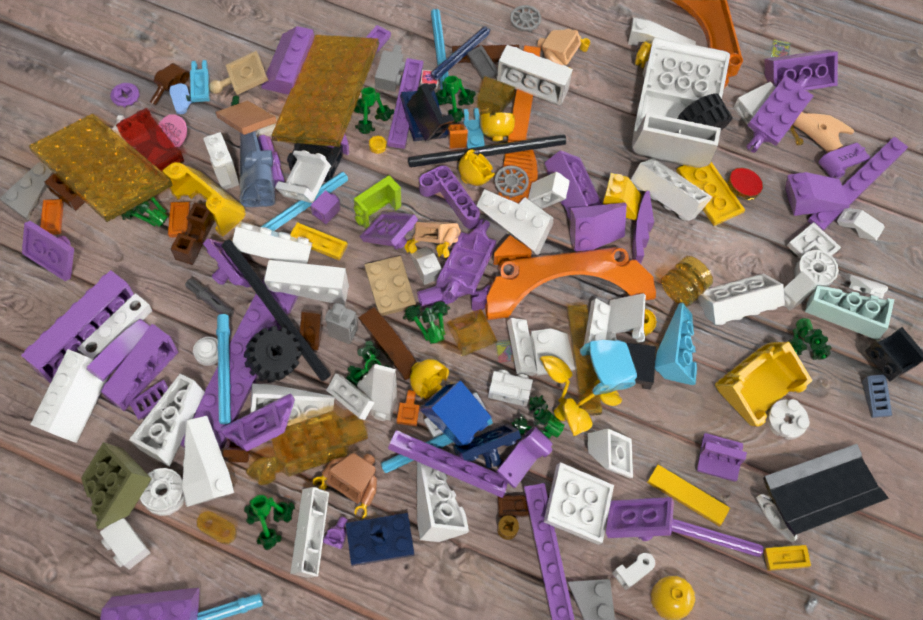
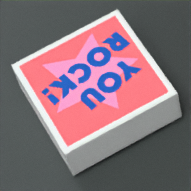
(426, 78)

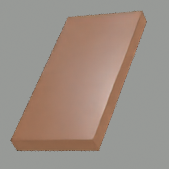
(246, 117)

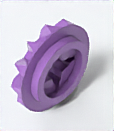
(128, 89)

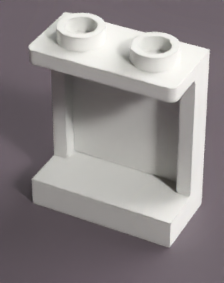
(751, 102)
(221, 161)
(305, 177)

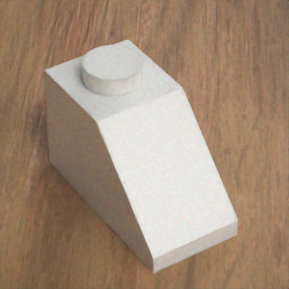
(426, 265)
(799, 289)

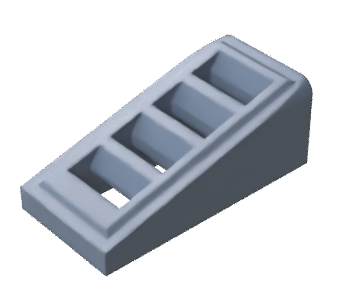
(882, 387)

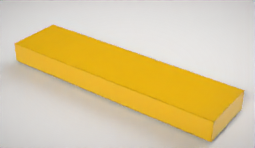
(689, 495)

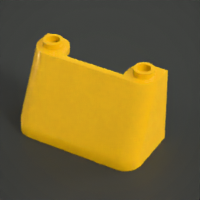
(221, 204)
(763, 381)

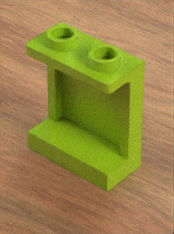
(375, 198)

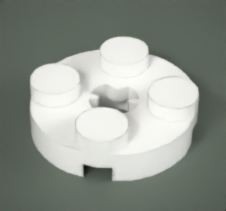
(792, 409)

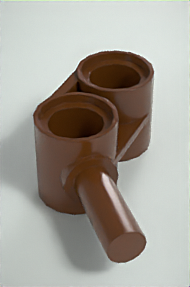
(168, 77)

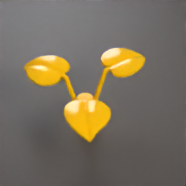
(577, 418)

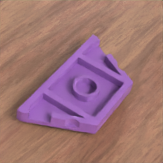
(261, 424)

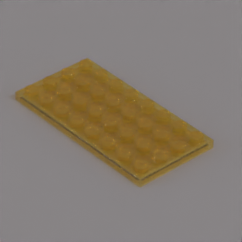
(326, 90)
(100, 167)

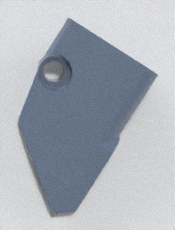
(256, 176)

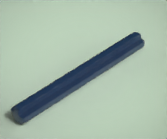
(461, 52)

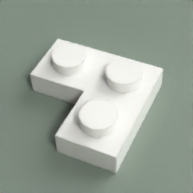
(815, 239)

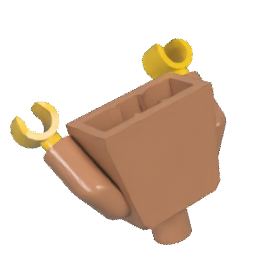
(351, 477)

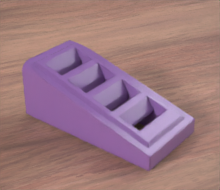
(147, 395)

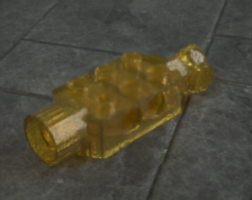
(309, 446)

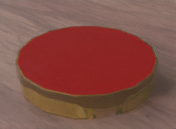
(745, 183)

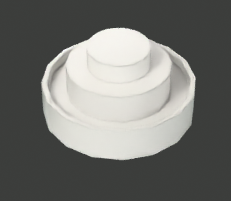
(206, 351)

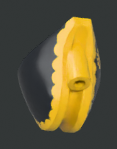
(642, 53)

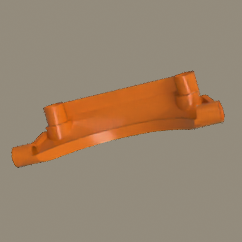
(718, 29)
(533, 271)

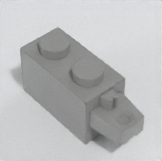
(390, 69)
(341, 323)

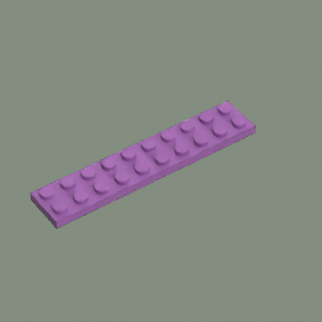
(241, 380)

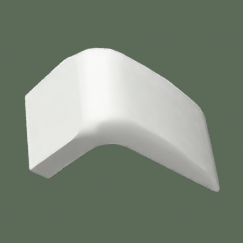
(673, 80)

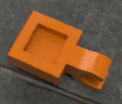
(408, 411)

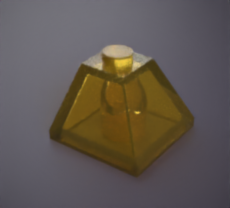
(471, 332)

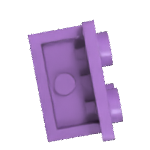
(720, 457)

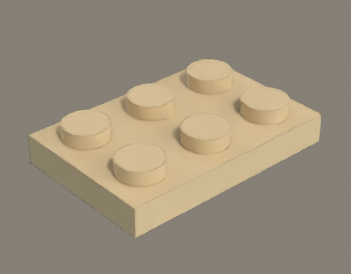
(390, 285)

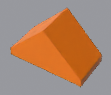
(457, 136)
(510, 250)

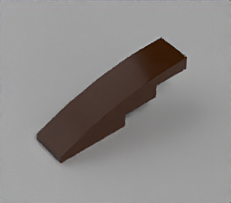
(388, 342)

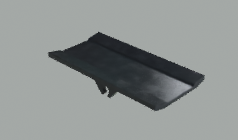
(823, 489)

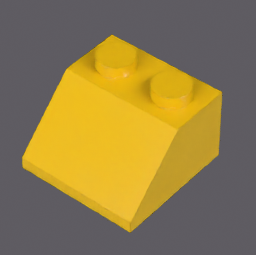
(622, 190)

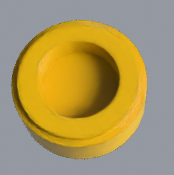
(377, 144)

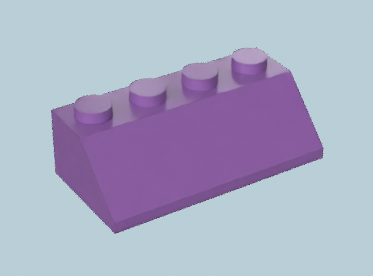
(288, 60)
(818, 66)
(580, 189)
(161, 605)

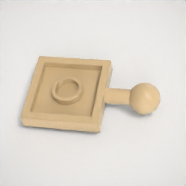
(243, 74)

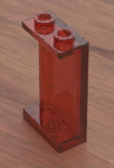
(149, 139)

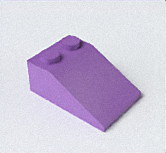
(814, 193)
(597, 225)

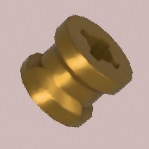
(505, 531)

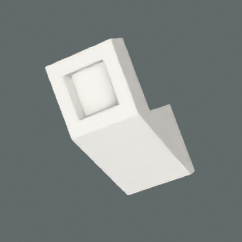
(865, 225)

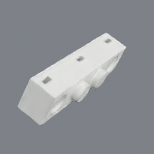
(115, 326)
(308, 539)

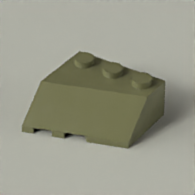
(113, 484)

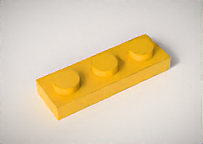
(320, 241)

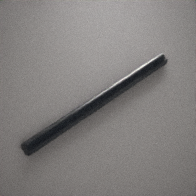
(488, 150)
(275, 309)

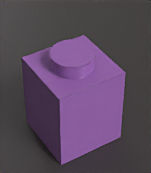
(325, 207)

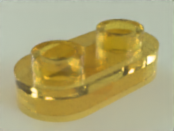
(218, 527)

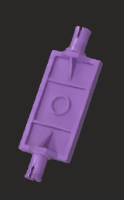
(779, 112)
(467, 262)

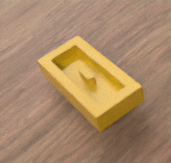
(787, 557)

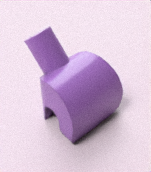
(479, 298)
(336, 534)

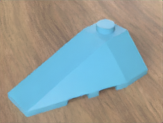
(675, 352)

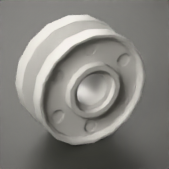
(820, 261)
(171, 500)

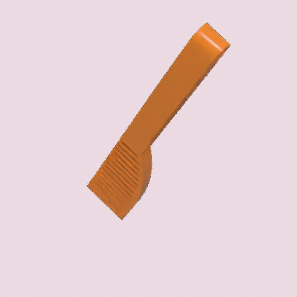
(524, 159)

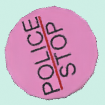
(174, 128)

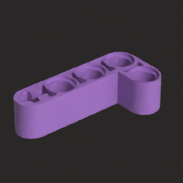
(443, 185)

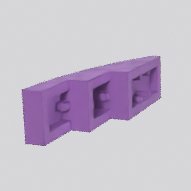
(642, 226)
(117, 351)

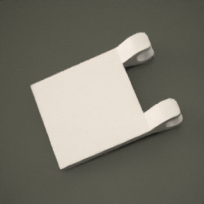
(627, 315)

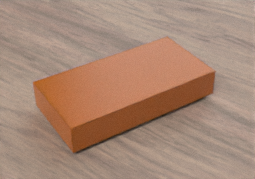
(52, 216)
(177, 220)

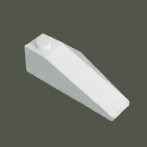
(646, 30)
(382, 389)
(306, 403)
(204, 467)
(437, 509)

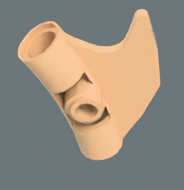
(823, 129)

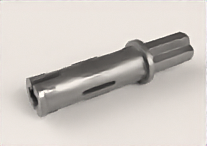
(203, 293)

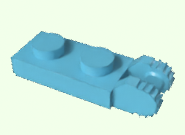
(199, 82)
(475, 134)

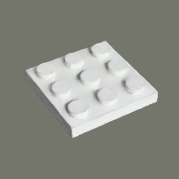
(579, 503)

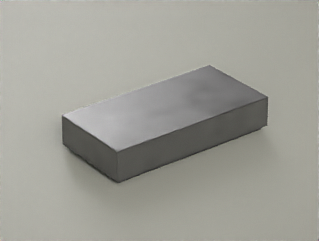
(482, 62)

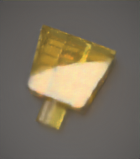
(494, 96)

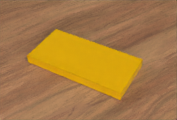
(723, 203)

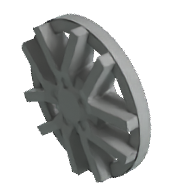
(525, 18)
(511, 181)

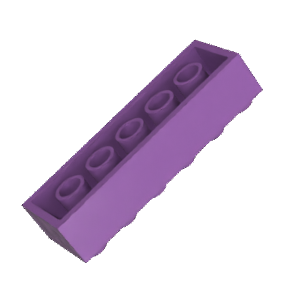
(77, 324)

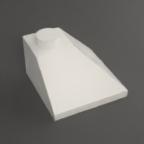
(551, 343)
(612, 451)

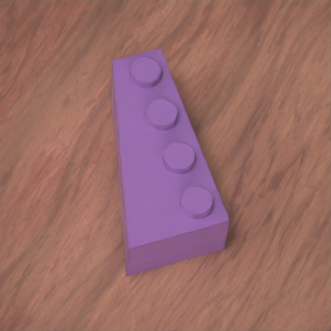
(140, 367)

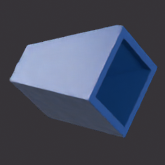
(456, 412)

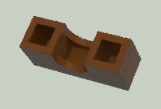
(187, 246)

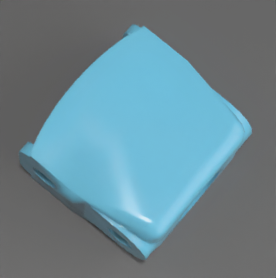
(612, 365)

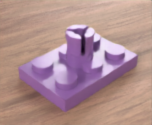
(389, 229)
(47, 250)
(227, 268)
(640, 518)

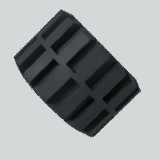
(707, 111)
(260, 355)

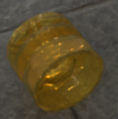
(687, 280)

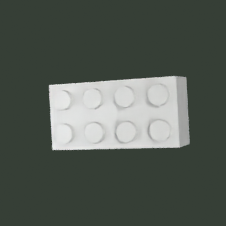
(534, 75)

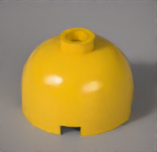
(497, 125)
(475, 169)
(427, 376)
(673, 597)

